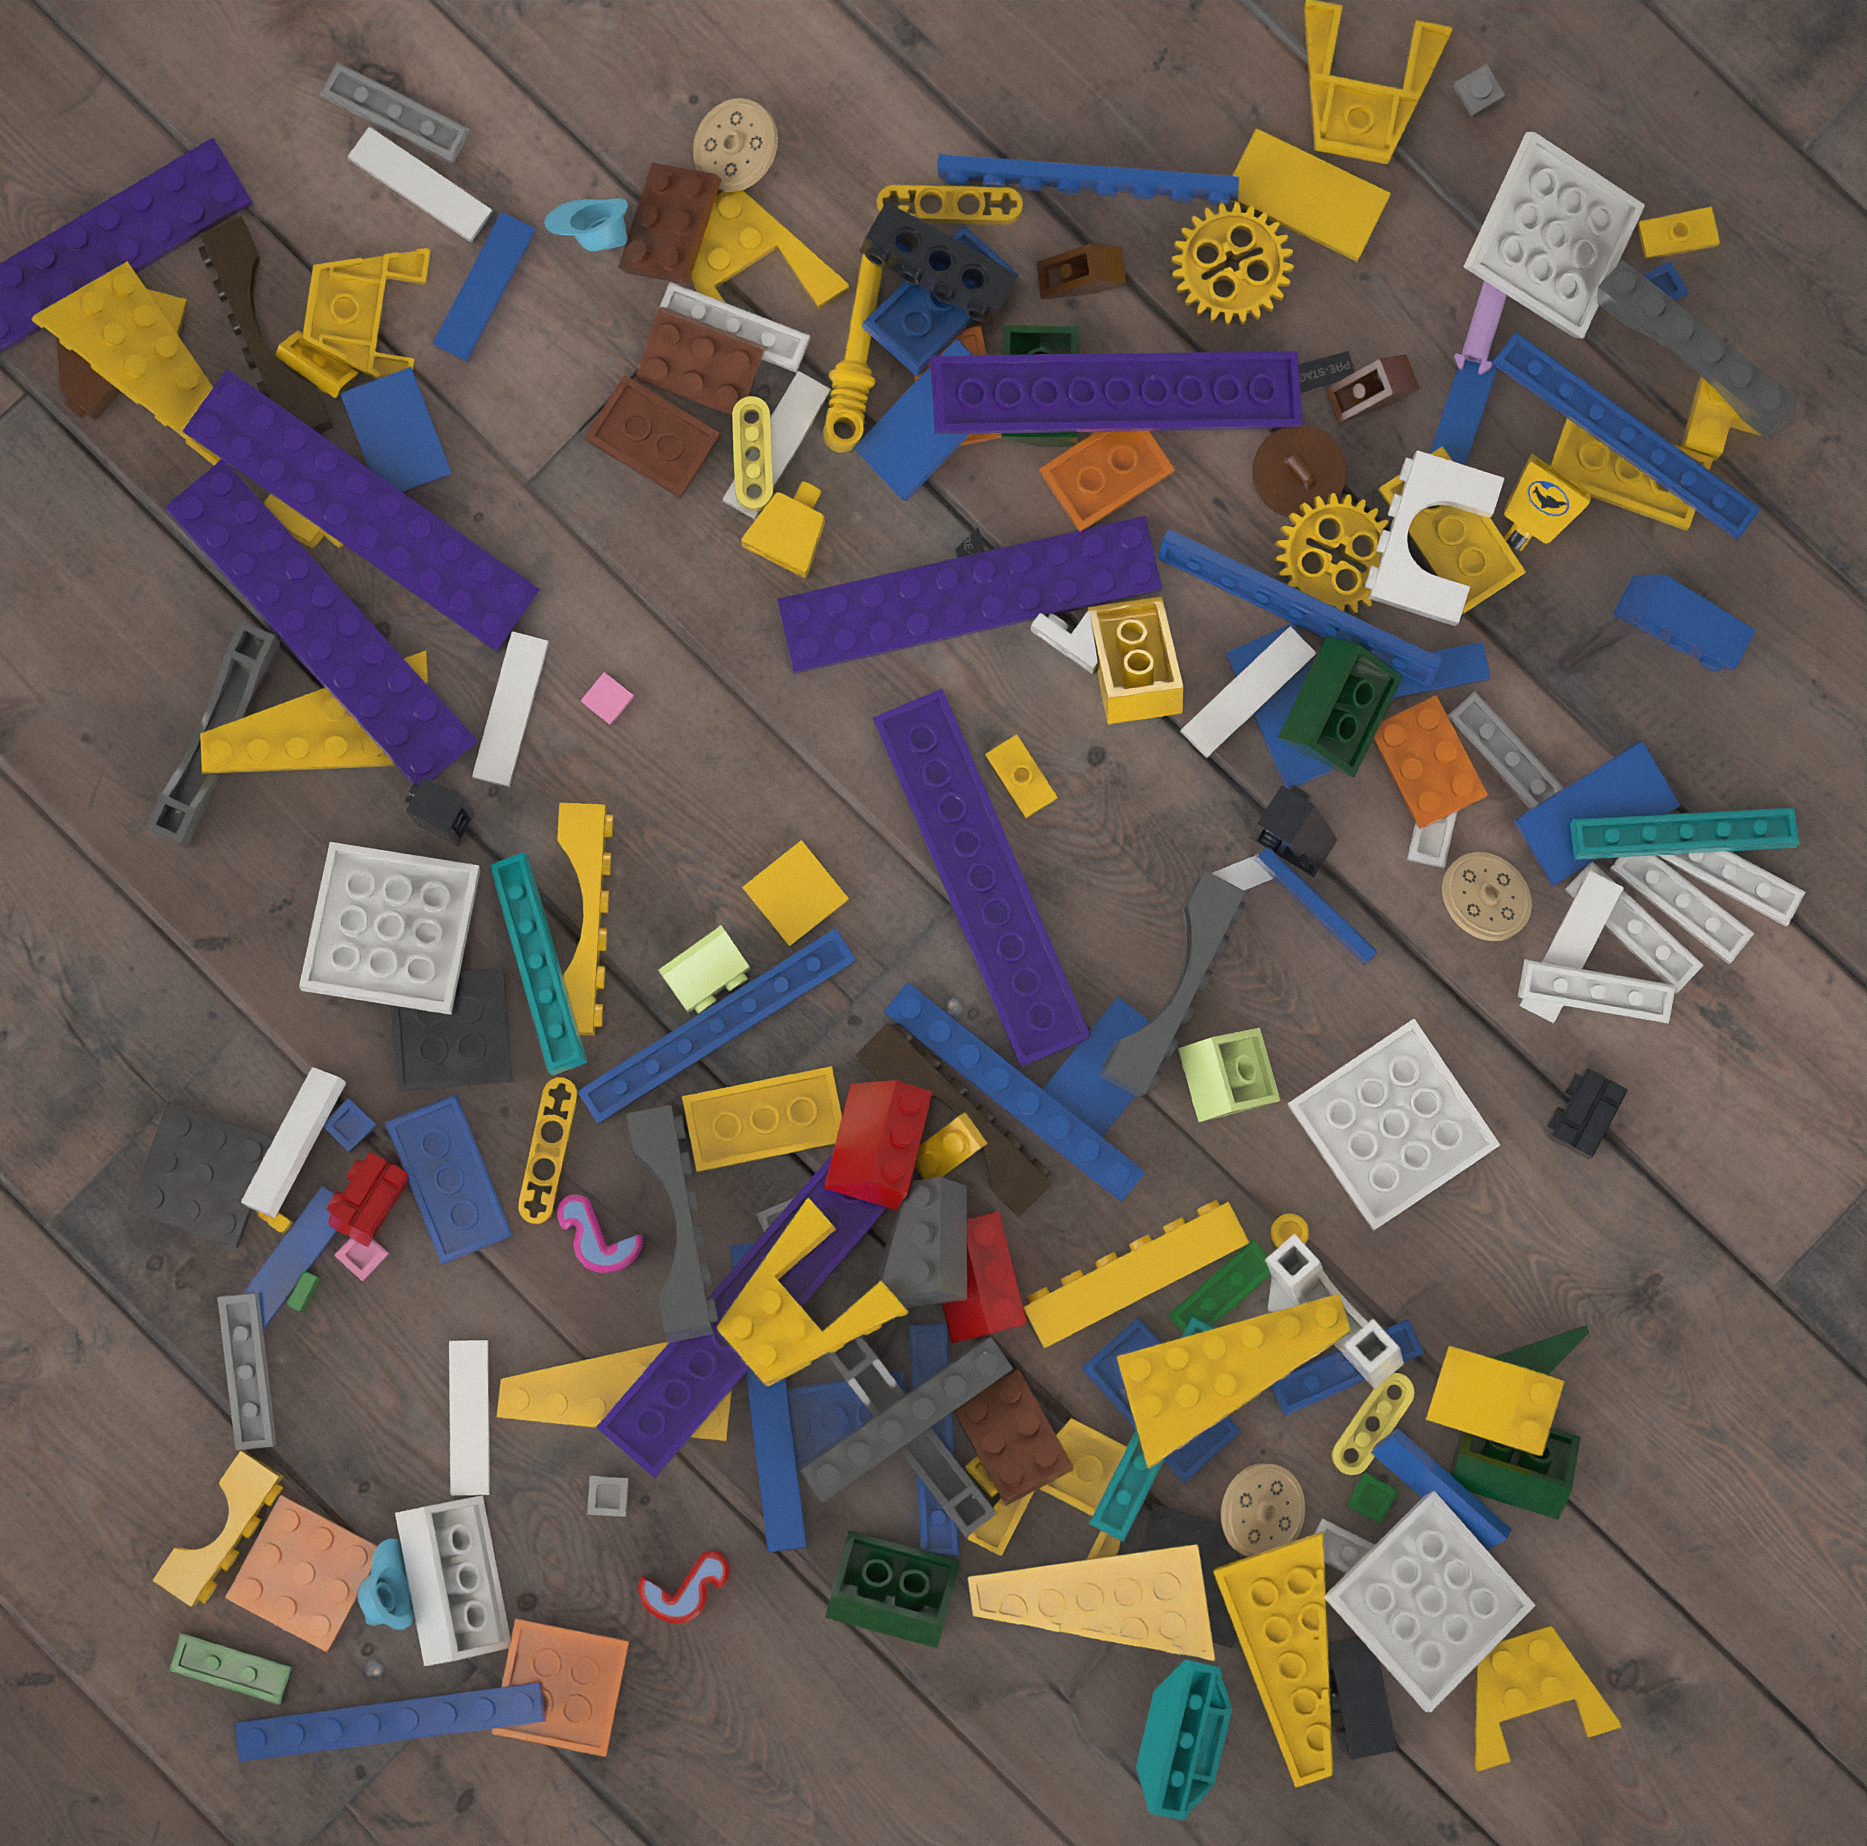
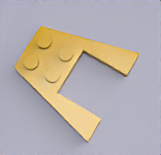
(1356, 115)
(745, 233)
(770, 1325)
(1094, 1463)

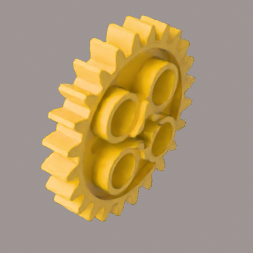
(1247, 293)
(1349, 524)

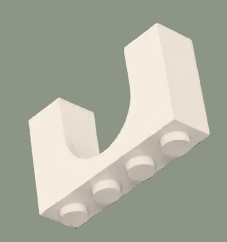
(1398, 577)
(1304, 1281)

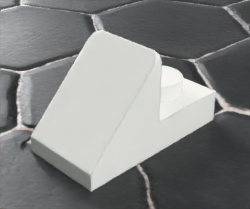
(1076, 646)

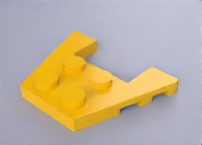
(347, 308)
(1525, 1677)

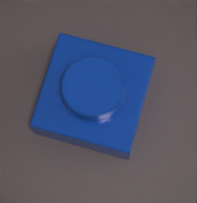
(1668, 281)
(349, 1125)

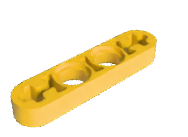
(950, 197)
(543, 1150)

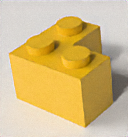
(1710, 422)

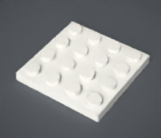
(1553, 234)
(390, 928)
(1393, 1124)
(1429, 1601)

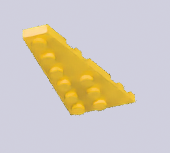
(132, 347)
(296, 736)
(1207, 1376)
(588, 1390)
(1126, 1599)
(1284, 1635)

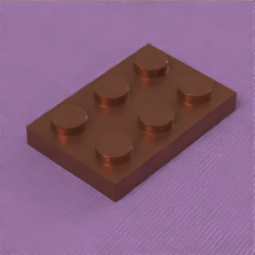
(669, 223)
(699, 361)
(652, 436)
(1013, 1438)

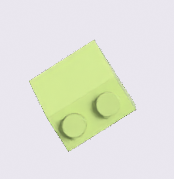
(705, 971)
(1229, 1074)

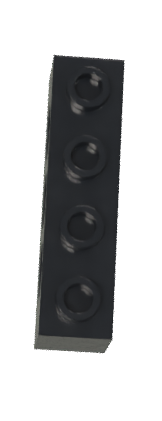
(930, 245)

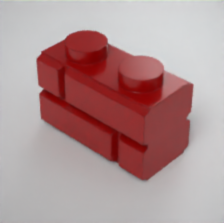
(367, 1199)

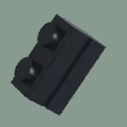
(1587, 1112)

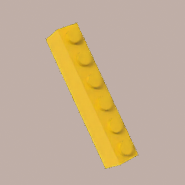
(1135, 1274)

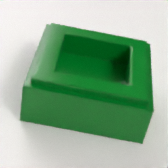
(303, 1291)
(1372, 1498)

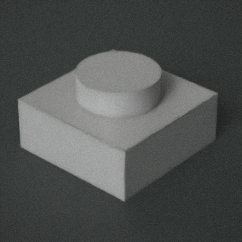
(1479, 91)
(608, 1496)

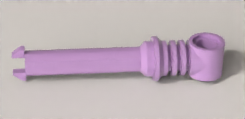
(1483, 328)

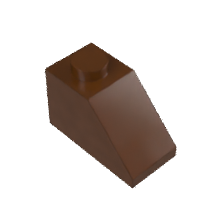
(1081, 271)
(82, 385)
(1372, 388)

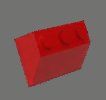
(878, 1141)
(992, 1289)

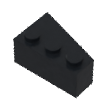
(1295, 830)

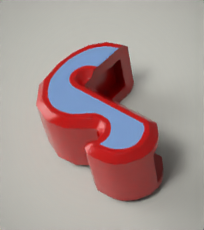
(692, 1594)

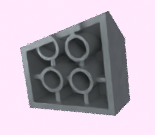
(928, 1245)

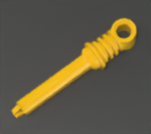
(852, 375)

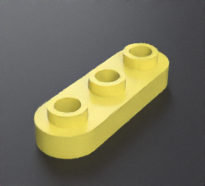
(749, 437)
(1359, 1437)

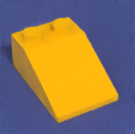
(1136, 660)
(1495, 1400)

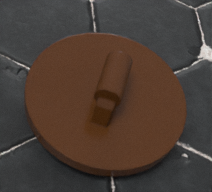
(1296, 468)

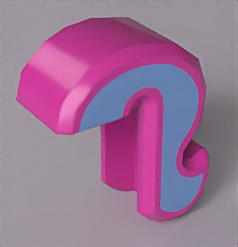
(590, 1242)

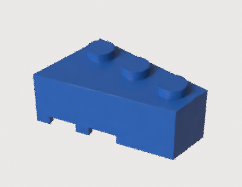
(1684, 621)

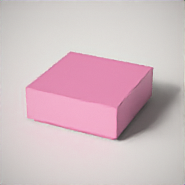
(607, 698)
(361, 1259)

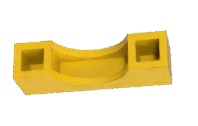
(248, 1488)

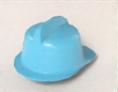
(591, 222)
(386, 1591)

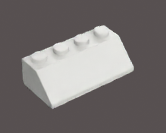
(453, 1580)

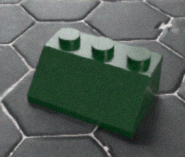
(1037, 341)
(1340, 705)
(1516, 1476)
(892, 1589)

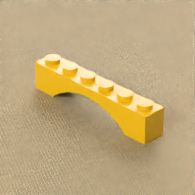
(583, 838)

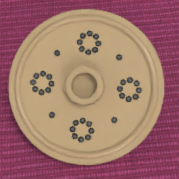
(736, 143)
(1486, 896)
(1262, 1509)

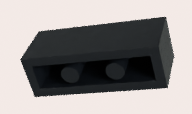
(439, 810)
(1360, 1699)

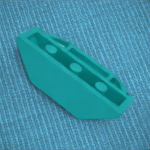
(1183, 1739)

